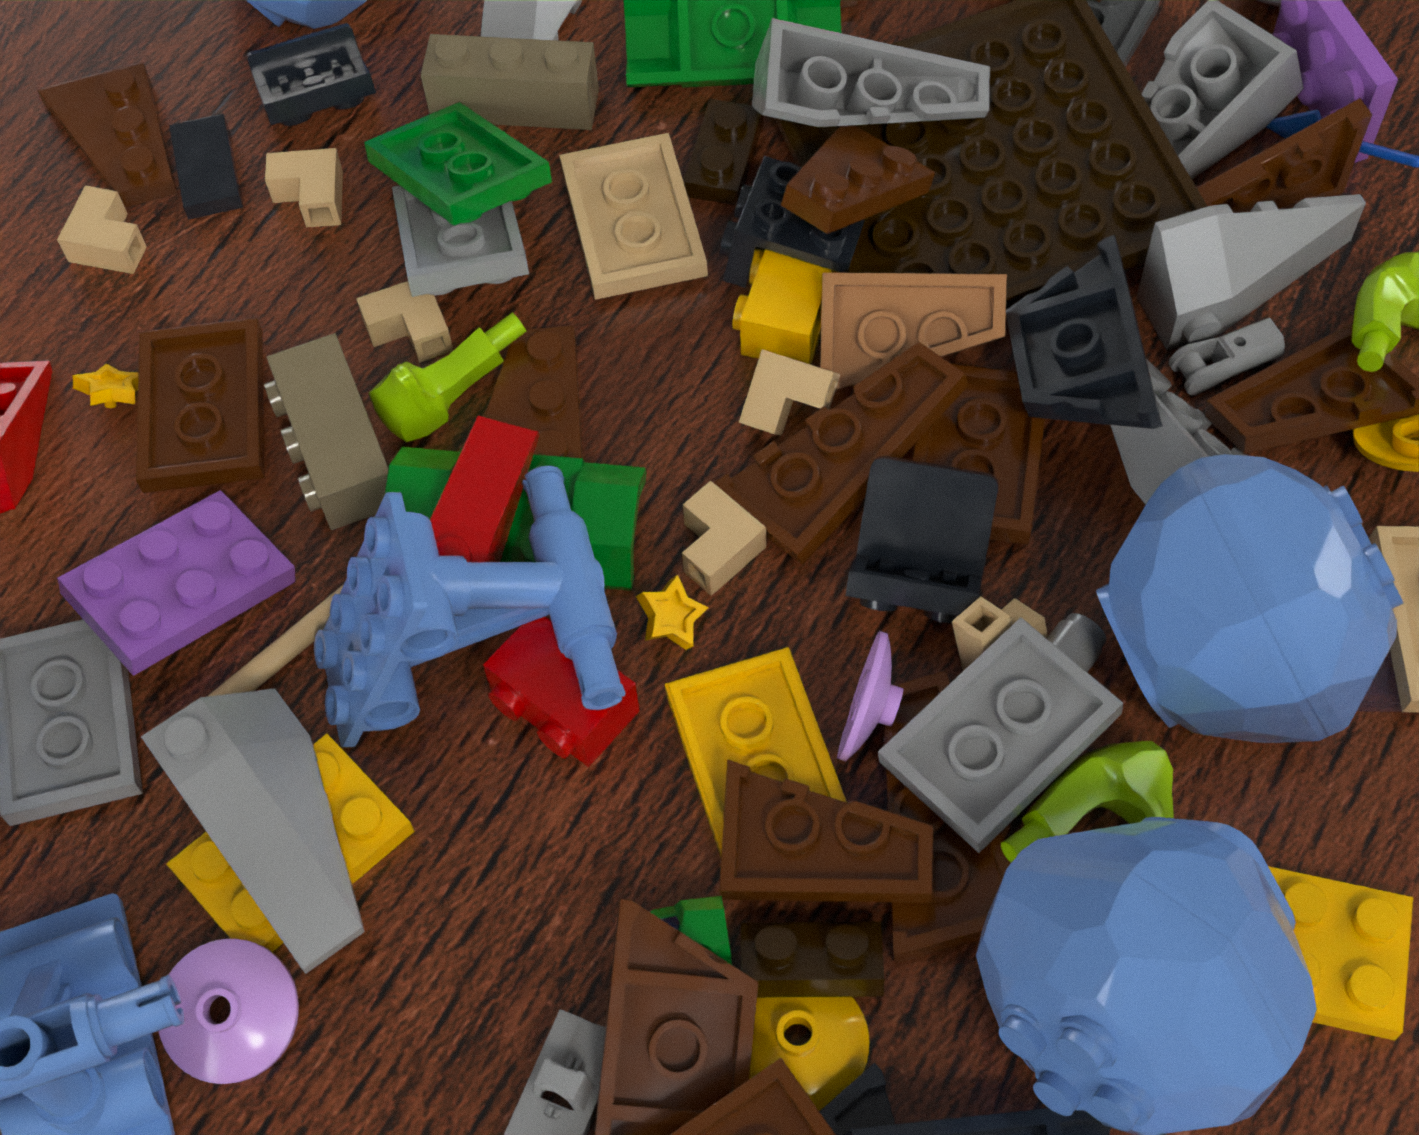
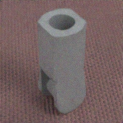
(1230, 353)

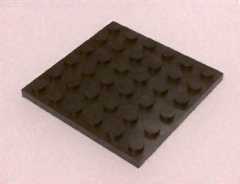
(1046, 170)

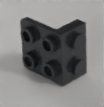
(774, 228)
(923, 537)

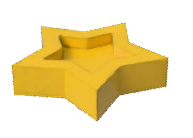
(107, 386)
(671, 613)

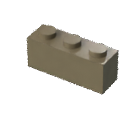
(513, 79)
(328, 431)

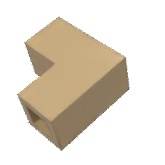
(311, 179)
(98, 234)
(396, 314)
(778, 383)
(726, 538)
(984, 623)

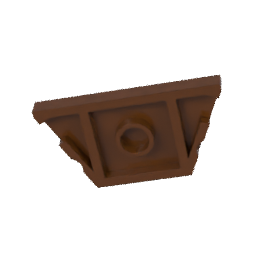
(672, 1028)

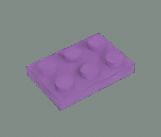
(1335, 60)
(176, 581)

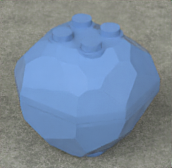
(1251, 602)
(1148, 974)

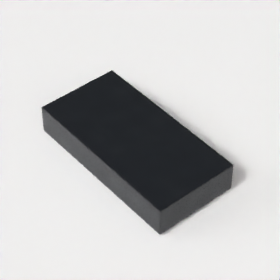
(206, 166)

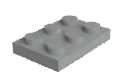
(461, 255)
(63, 724)
(1000, 733)

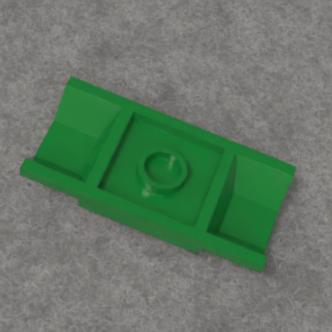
(709, 39)
(597, 492)

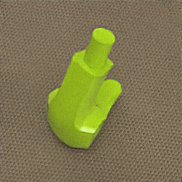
(1383, 305)
(417, 399)
(1121, 777)

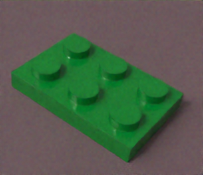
(458, 163)

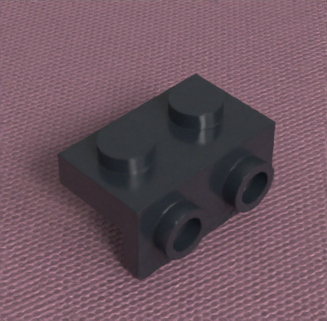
(310, 75)

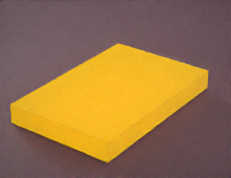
(754, 717)

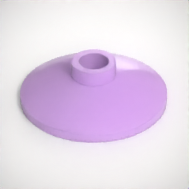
(873, 700)
(260, 1016)

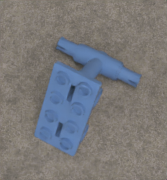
(415, 606)
(81, 1027)

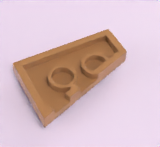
(883, 314)

